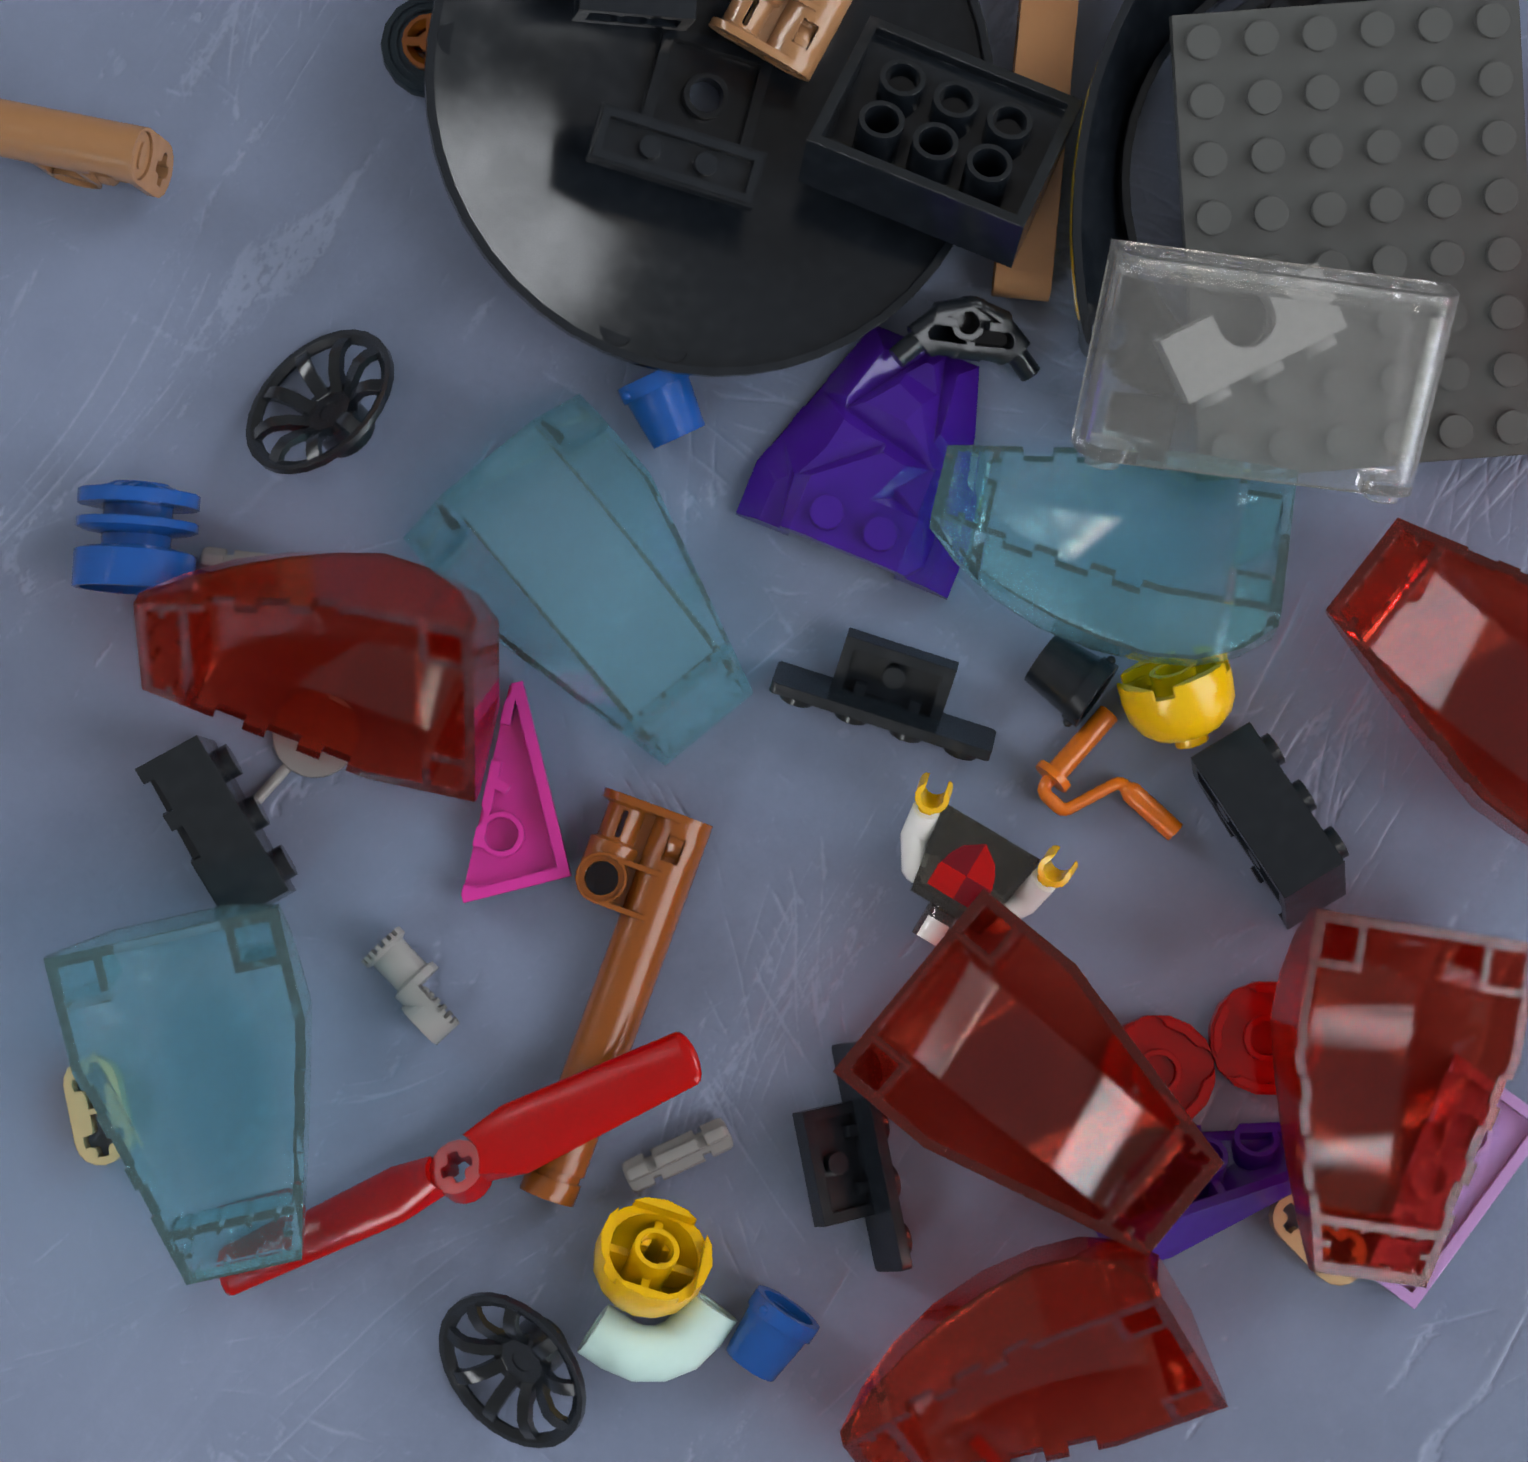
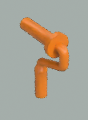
(1056, 773)

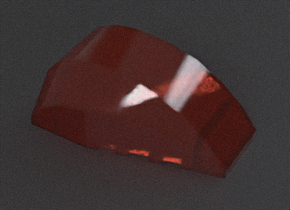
(337, 655)
(1451, 657)
(1388, 1080)
(1031, 1082)
(1038, 1359)

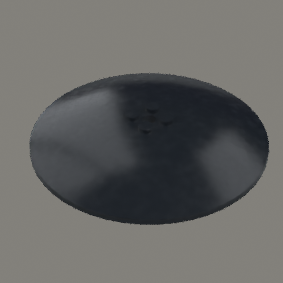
(639, 262)

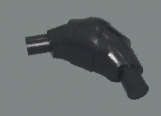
(967, 331)

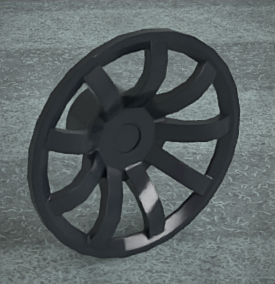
(335, 412)
(527, 1359)

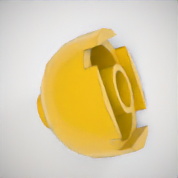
(1177, 700)
(651, 1258)

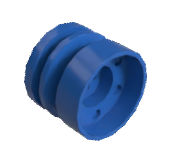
(134, 536)

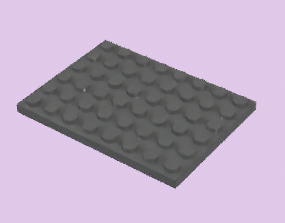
(1374, 149)

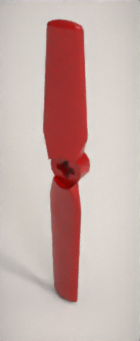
(500, 1146)

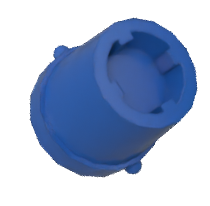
(663, 406)
(770, 1333)

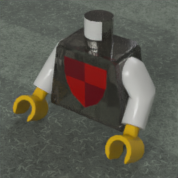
(956, 858)

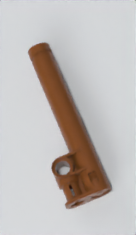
(655, 871)

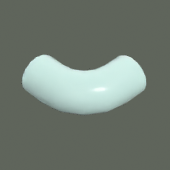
(657, 1350)

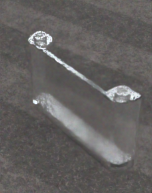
(1262, 370)

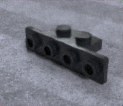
(889, 689)
(852, 1171)

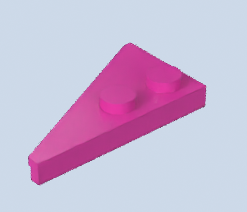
(518, 824)

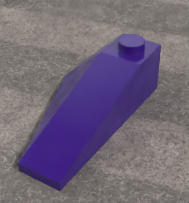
(1247, 1182)

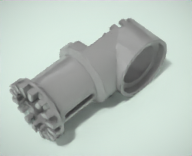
(407, 975)

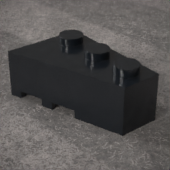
(1272, 822)
(219, 823)

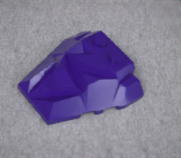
(868, 461)

